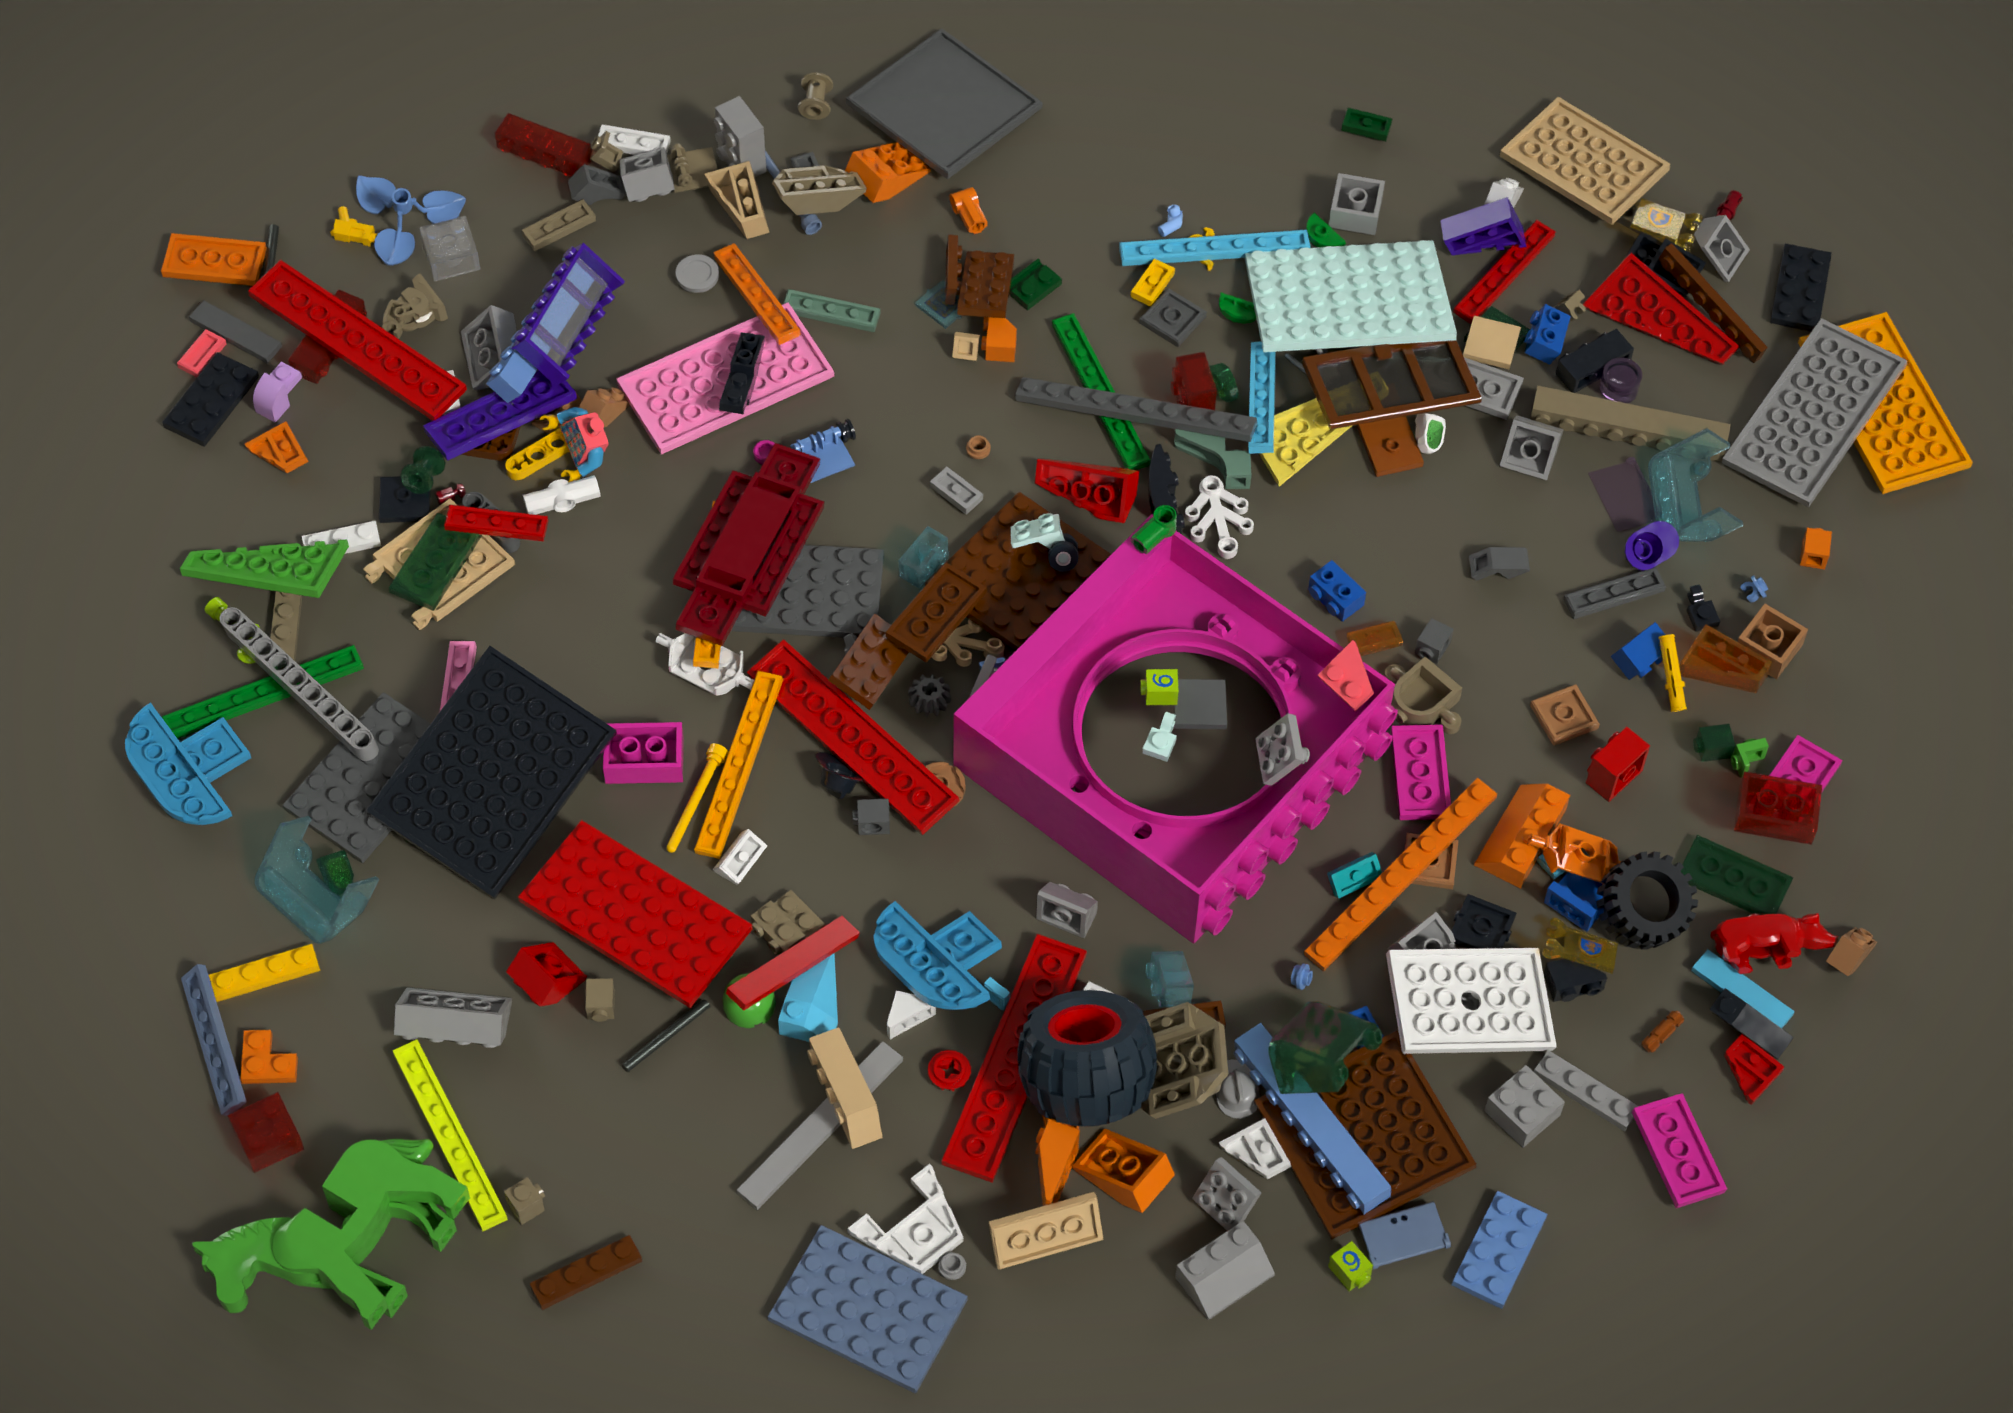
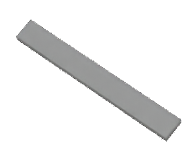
(812, 1133)

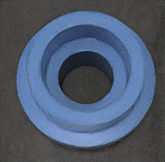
(1301, 976)

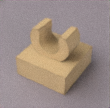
(966, 346)

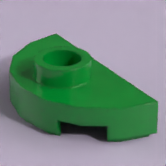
(1321, 233)
(1236, 309)

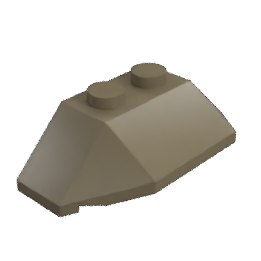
(818, 189)

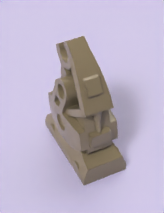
(414, 308)

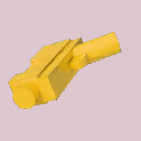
(349, 230)

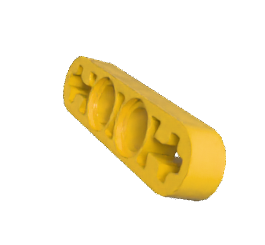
(543, 445)

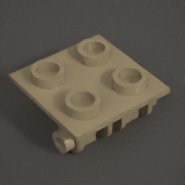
(690, 166)

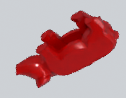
(1769, 936)

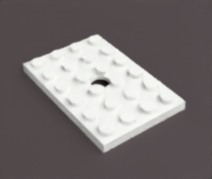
(1504, 980)

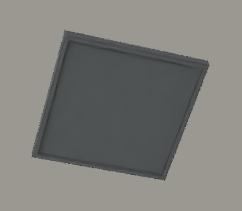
(944, 103)

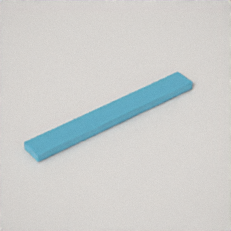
(1209, 247)

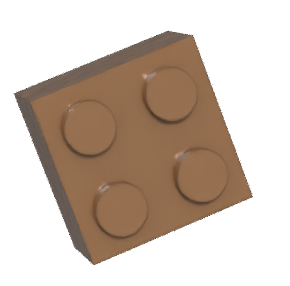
(1774, 638)

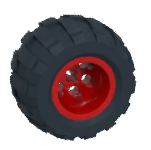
(1087, 1058)

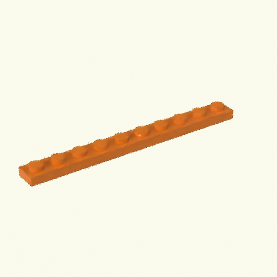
(1400, 874)

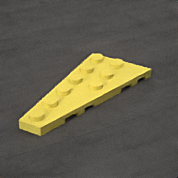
(1298, 439)

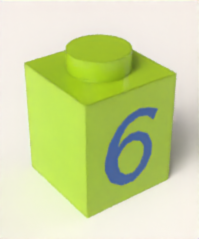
(1160, 686)
(1351, 1266)

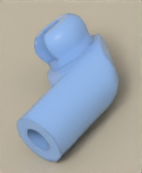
(1174, 221)

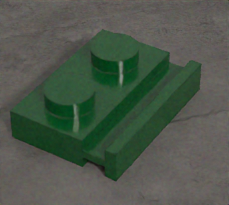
(1034, 284)

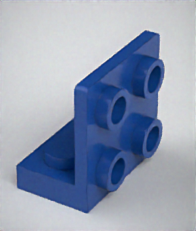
(1575, 899)

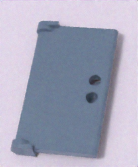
(1402, 1238)

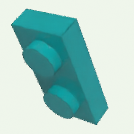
(1354, 875)

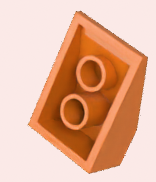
(1057, 1153)
(1125, 1169)

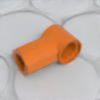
(967, 206)

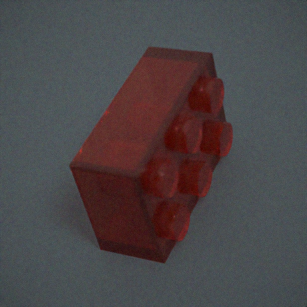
(1778, 808)

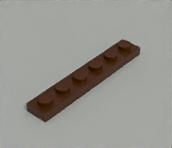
(1712, 303)

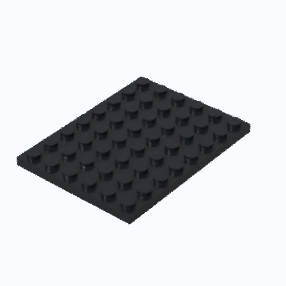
(491, 772)

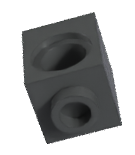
(1434, 640)
(872, 817)

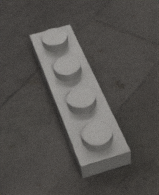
(1585, 1090)

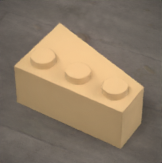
(739, 196)

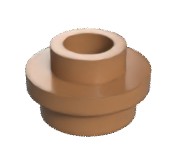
(978, 442)

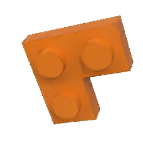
(261, 1065)

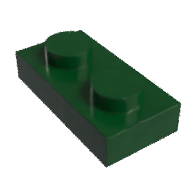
(1366, 124)

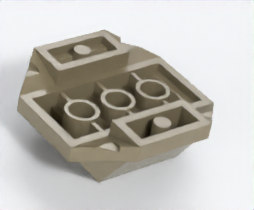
(1188, 1059)

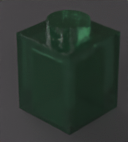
(1714, 742)

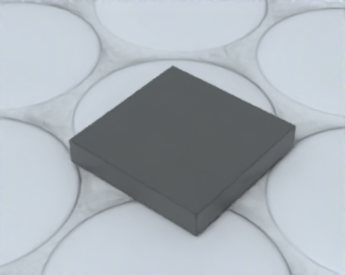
(1173, 317)
(1201, 704)

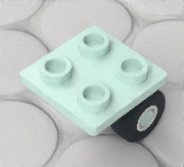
(1047, 531)

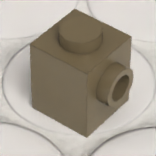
(525, 1200)

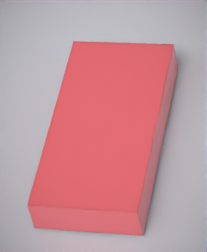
(201, 353)

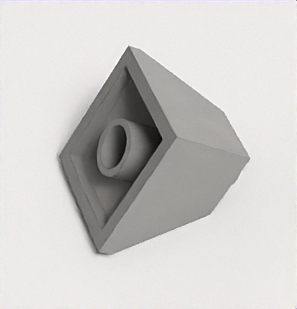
(1721, 245)

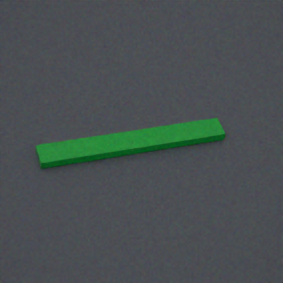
(1093, 377)
(259, 693)

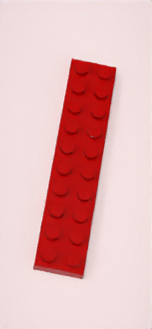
(357, 340)
(857, 739)
(998, 1092)

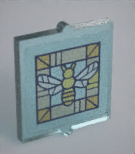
(934, 305)

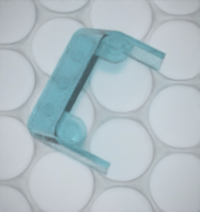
(1675, 488)
(299, 893)

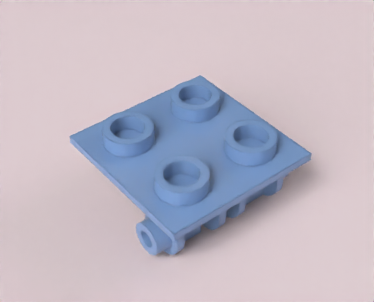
(829, 449)

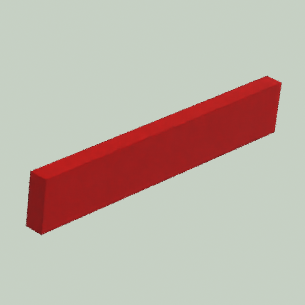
(1504, 272)
(792, 963)

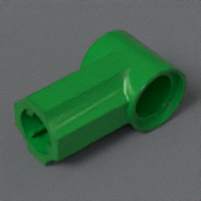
(1154, 530)

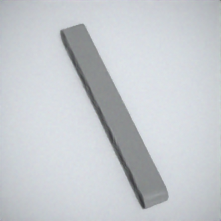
(304, 691)

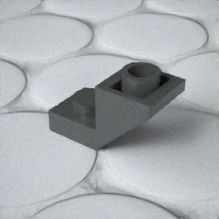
(1505, 560)

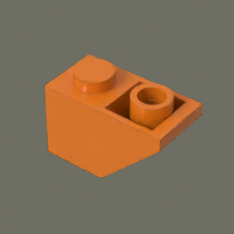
(1000, 339)

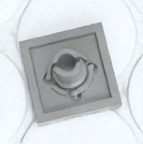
(1284, 748)
(1230, 1191)

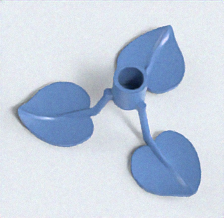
(395, 245)

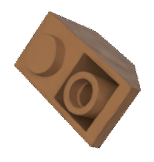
(606, 403)
(1851, 950)

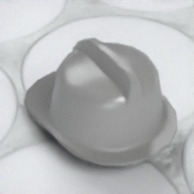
(1237, 1091)

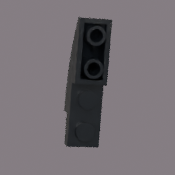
(742, 373)
(1163, 484)

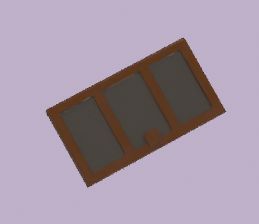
(1390, 381)

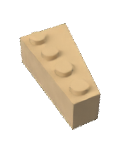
(845, 1087)

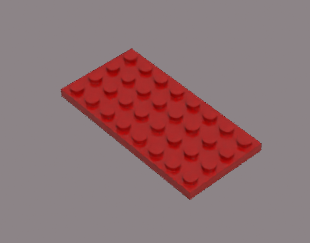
(635, 913)

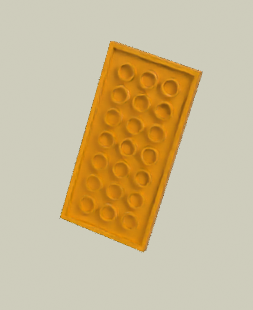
(1909, 432)

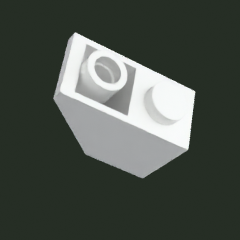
(1503, 189)

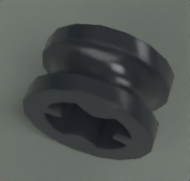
(847, 430)

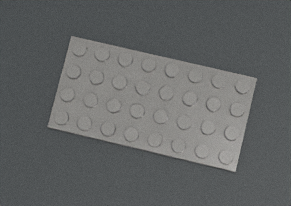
(1814, 412)

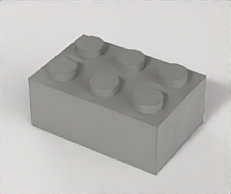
(739, 135)

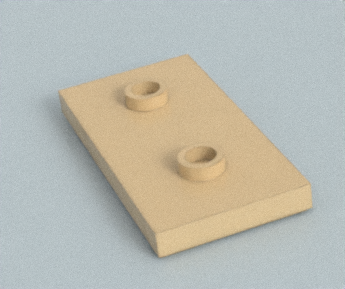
(1046, 1230)

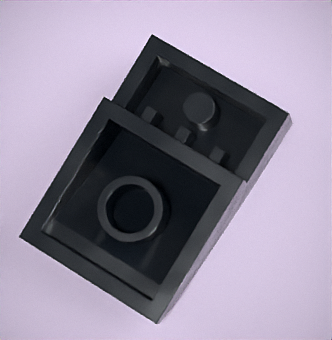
(1649, 251)

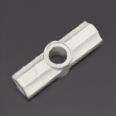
(561, 495)

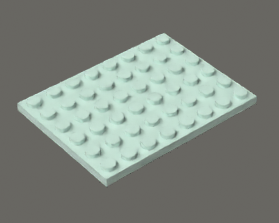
(1349, 296)

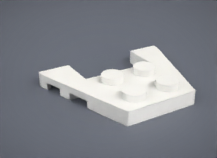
(922, 1235)

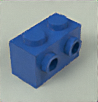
(1546, 334)
(1336, 591)
(1640, 653)

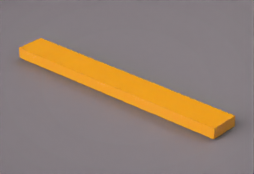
(738, 765)

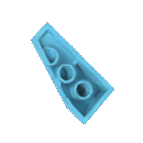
(811, 1003)

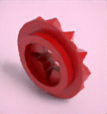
(944, 1060)

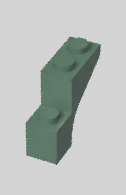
(1233, 464)

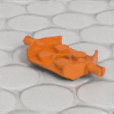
(1564, 852)

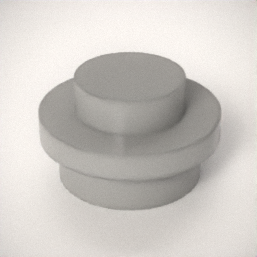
(952, 1266)

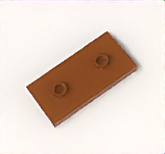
(1390, 446)

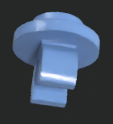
(1758, 586)

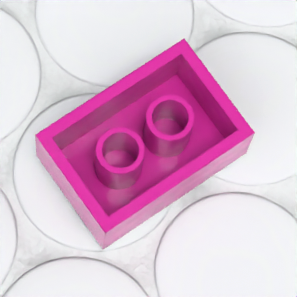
(645, 753)

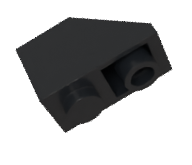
(1571, 979)

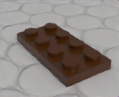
(986, 284)
(936, 612)
(869, 663)

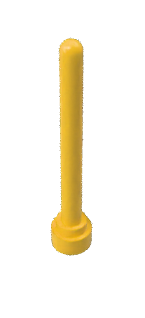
(715, 755)

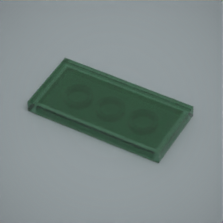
(433, 564)
(1735, 877)

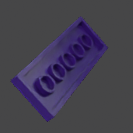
(493, 416)

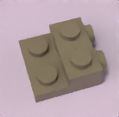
(785, 922)

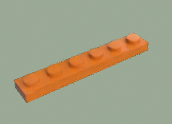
(757, 294)

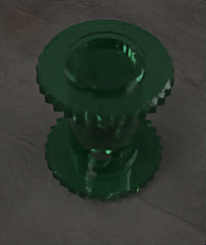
(426, 463)

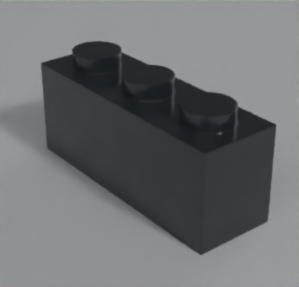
(1588, 362)

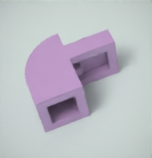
(271, 391)

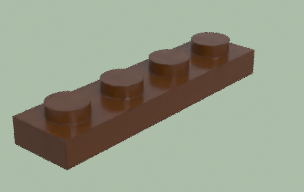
(586, 1272)

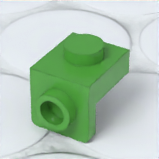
(1746, 752)

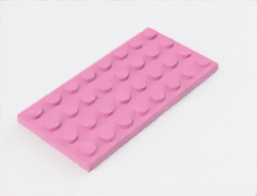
(682, 391)

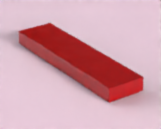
(496, 523)

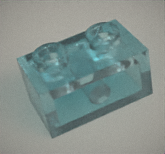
(923, 557)
(1170, 978)

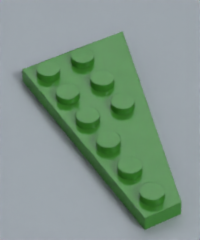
(272, 567)

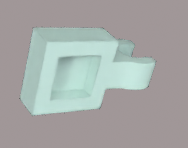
(1161, 741)

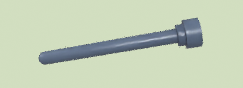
(809, 222)

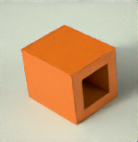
(1815, 548)

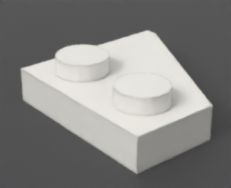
(1257, 1149)

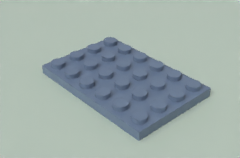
(868, 1308)

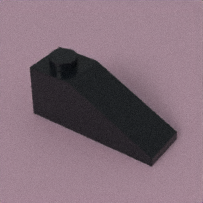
(1751, 1023)

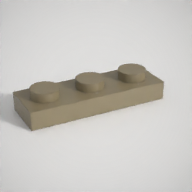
(558, 225)

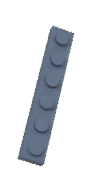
(213, 1040)

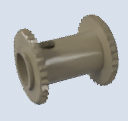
(814, 105)

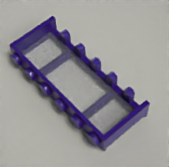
(566, 313)

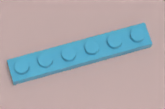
(1262, 398)

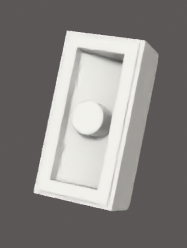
(740, 857)

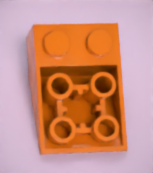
(886, 170)

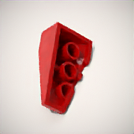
(1097, 488)

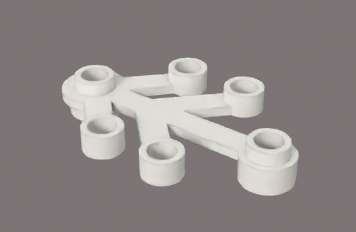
(1219, 514)

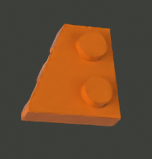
(278, 448)

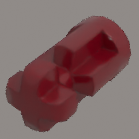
(448, 493)

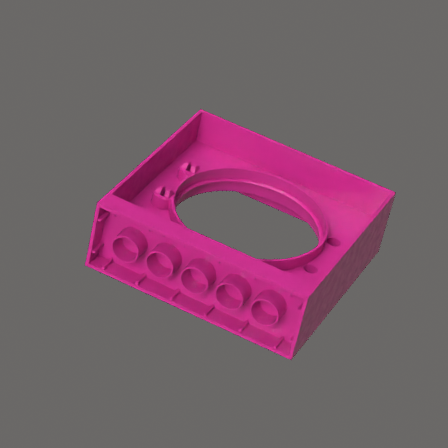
(1027, 747)

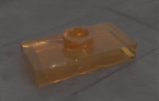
(1376, 638)

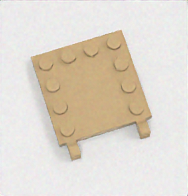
(481, 568)

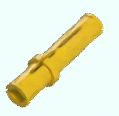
(1672, 673)

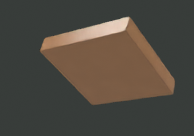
(1564, 714)
(1441, 870)

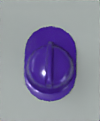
(1651, 545)

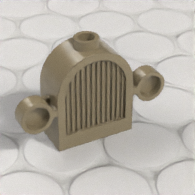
(1425, 695)

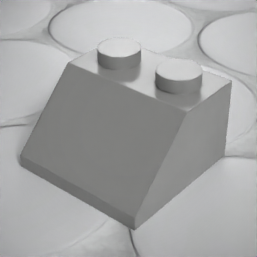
(646, 175)
(1531, 447)
(1066, 909)

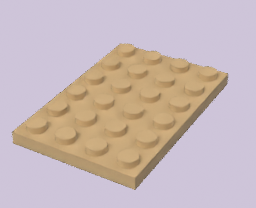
(1585, 160)

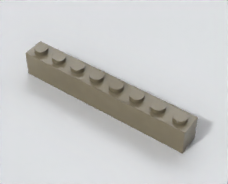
(1619, 420)

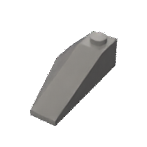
(1433, 934)

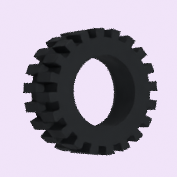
(1621, 913)

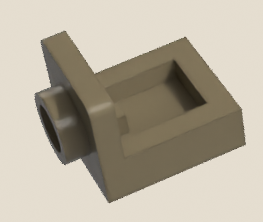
(606, 153)

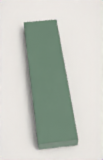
(833, 310)

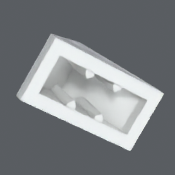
(906, 1013)

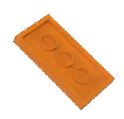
(213, 259)

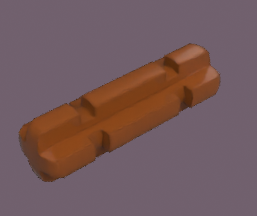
(1662, 1031)

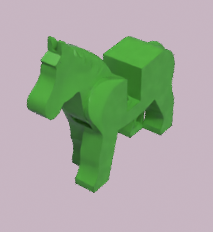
(366, 1188)

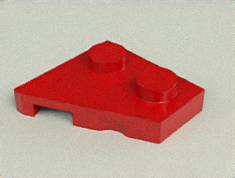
(1752, 1067)

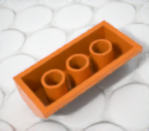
(1532, 810)

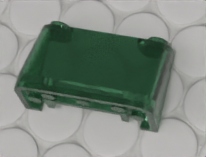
(1312, 1048)

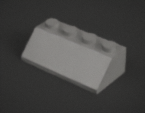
(452, 1017)

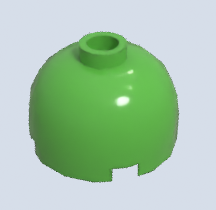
(753, 1015)

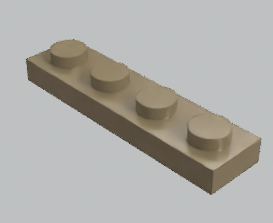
(286, 622)

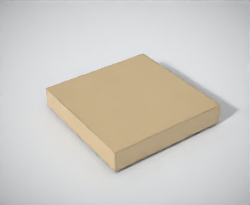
(1491, 342)

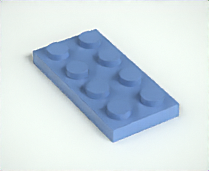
(1499, 1249)

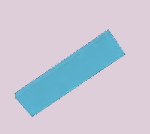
(1722, 975)

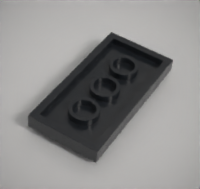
(1800, 287)
(210, 399)

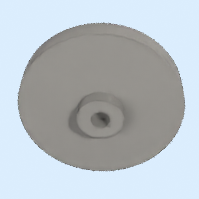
(697, 273)

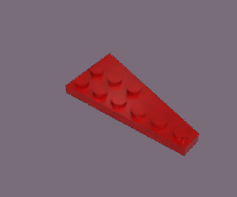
(1648, 304)

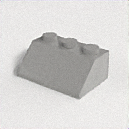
(485, 341)
(1224, 1270)

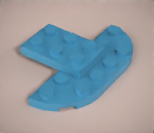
(182, 771)
(936, 963)

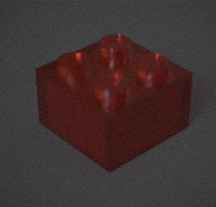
(1194, 381)
(266, 1132)

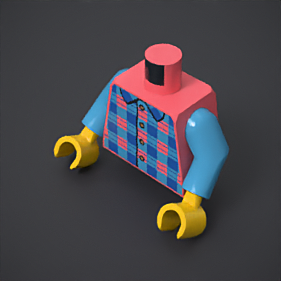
(583, 437)

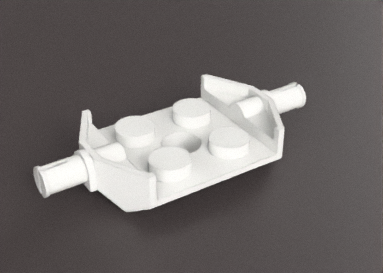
(713, 680)

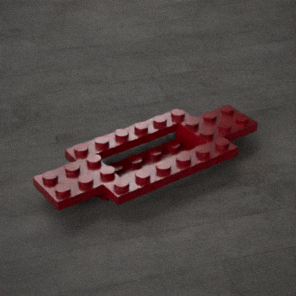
(737, 538)

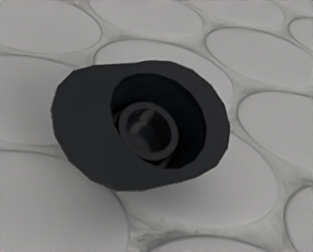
(836, 775)

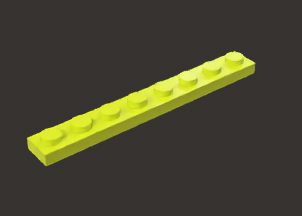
(450, 1134)

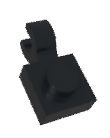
(1701, 612)

